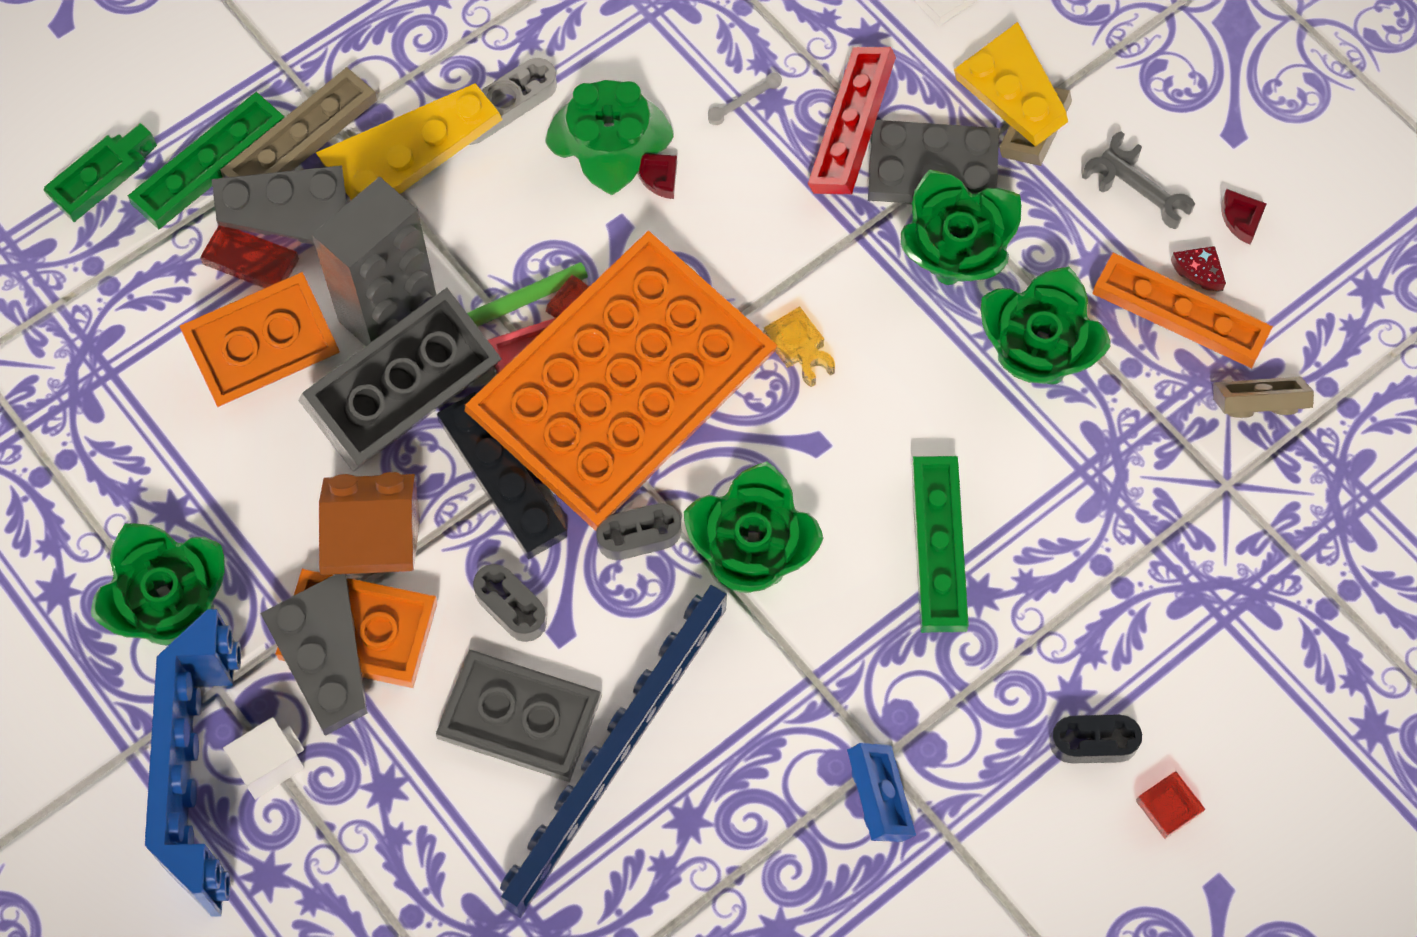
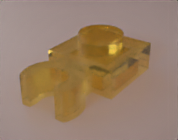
(799, 342)

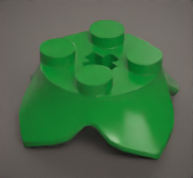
(612, 153)
(946, 207)
(1052, 305)
(760, 503)
(143, 562)

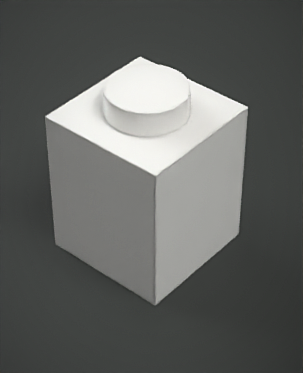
(265, 756)

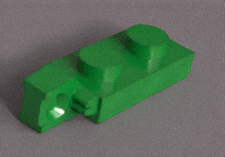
(99, 171)

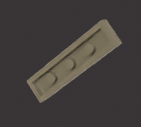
(305, 127)

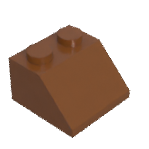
(368, 524)

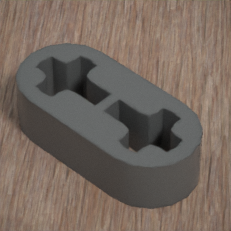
(639, 531)
(502, 609)

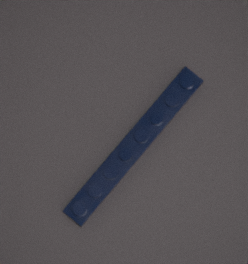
(604, 763)

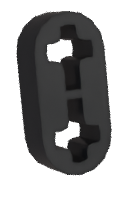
(1095, 728)

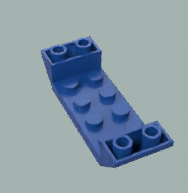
(195, 659)

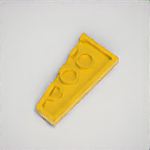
(412, 143)

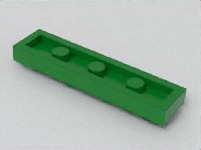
(194, 168)
(939, 544)

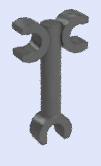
(1119, 162)

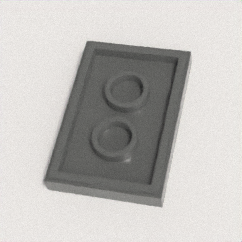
(519, 715)

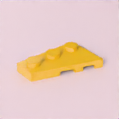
(1014, 85)

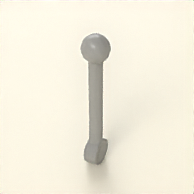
(717, 114)

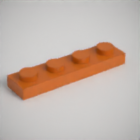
(1182, 310)

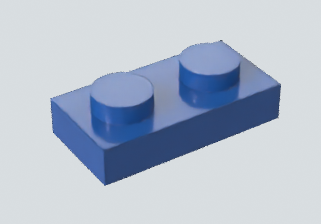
(881, 792)

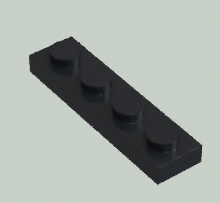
(503, 481)

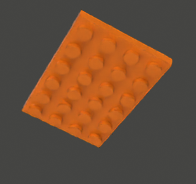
(621, 379)

